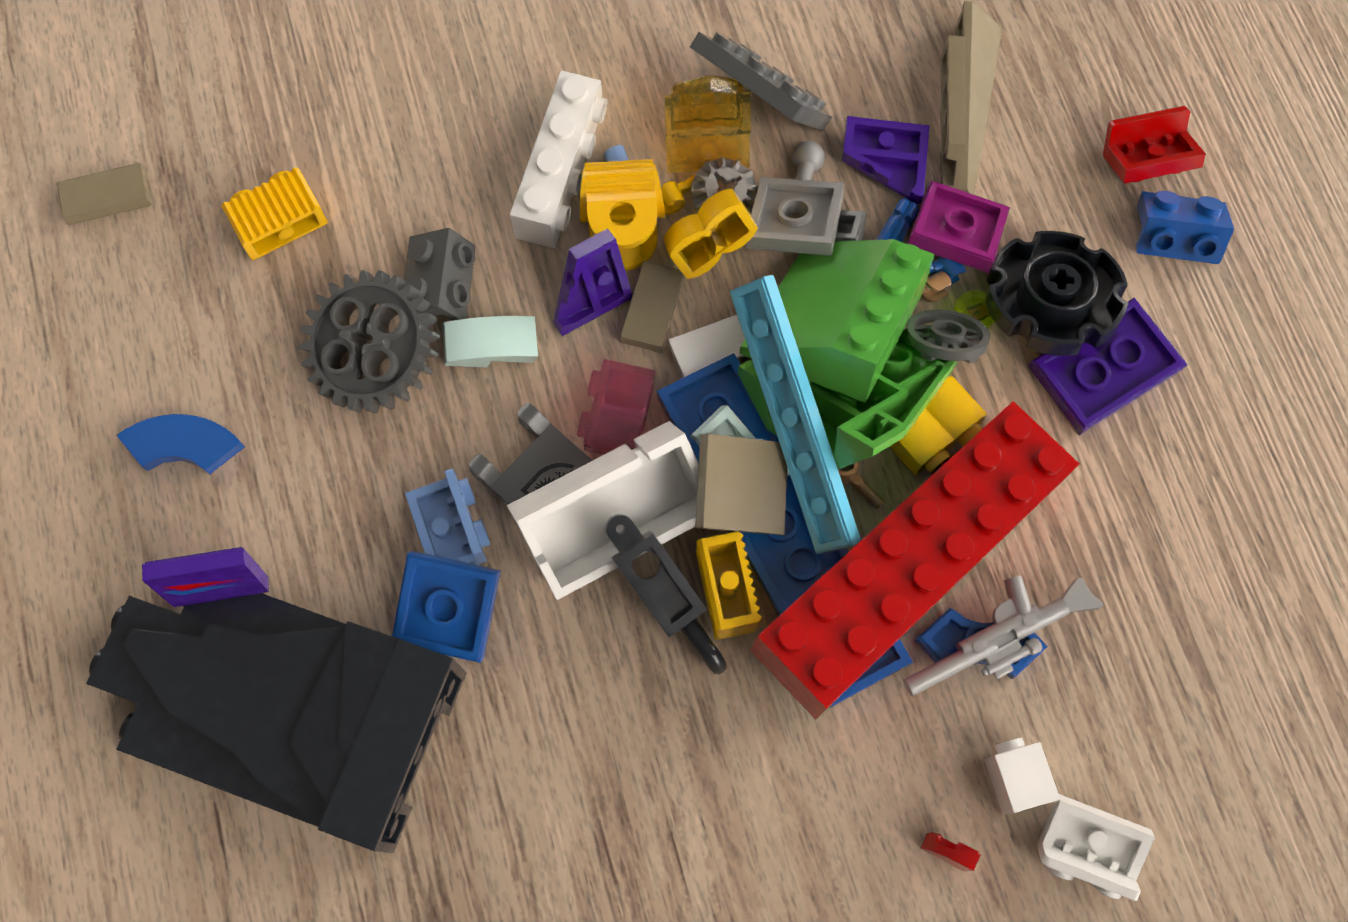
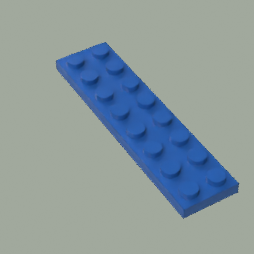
(785, 562)

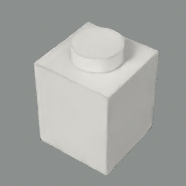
(1021, 776)

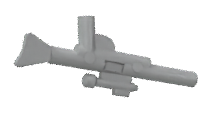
(1000, 642)

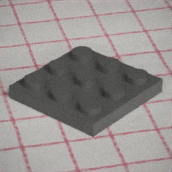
(762, 79)

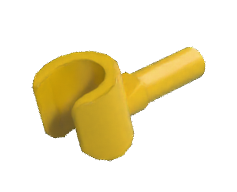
(673, 195)

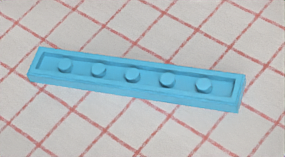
(795, 415)

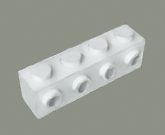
(558, 160)

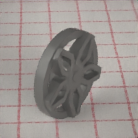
(947, 336)

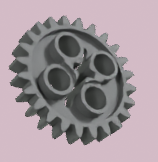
(405, 346)

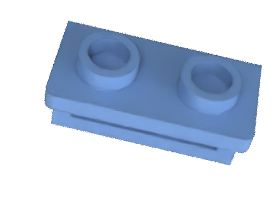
(446, 521)

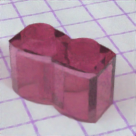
(619, 406)

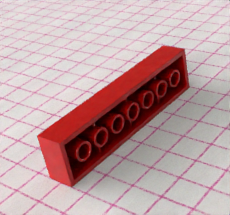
(912, 559)

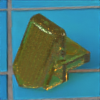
(706, 121)

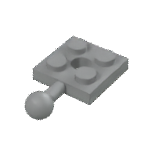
(815, 199)

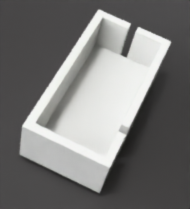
(569, 516)

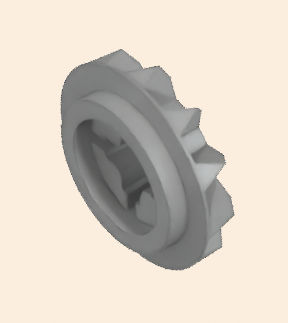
(726, 170)

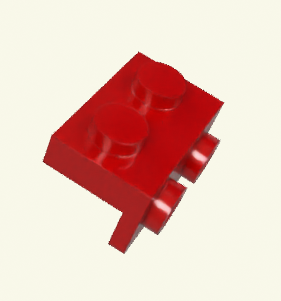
(1152, 145)

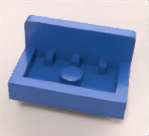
(1183, 227)

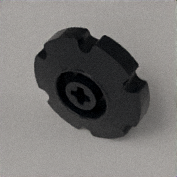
(1056, 293)

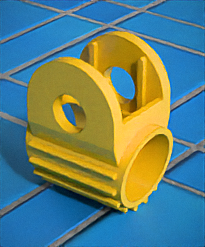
(627, 202)

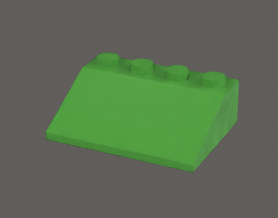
(852, 309)

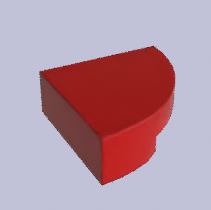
(957, 855)

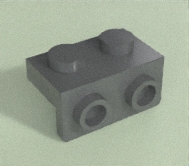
(442, 270)

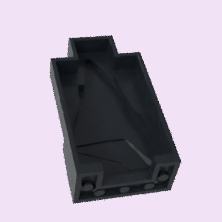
(280, 707)

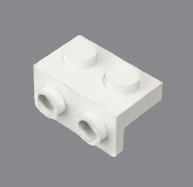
(1094, 848)

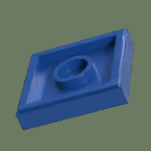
(446, 605)

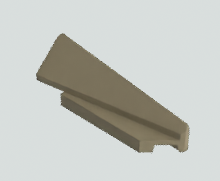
(965, 95)

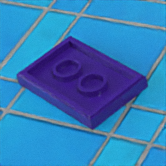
(1111, 376)

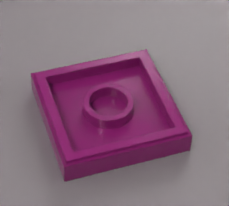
(959, 226)

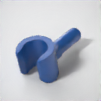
(948, 266)

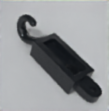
(664, 593)

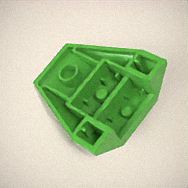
(865, 429)

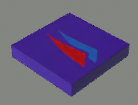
(205, 577)

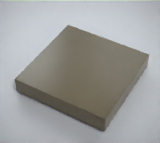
(741, 485)

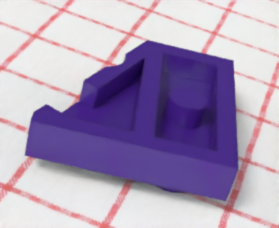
(889, 153)
(591, 282)

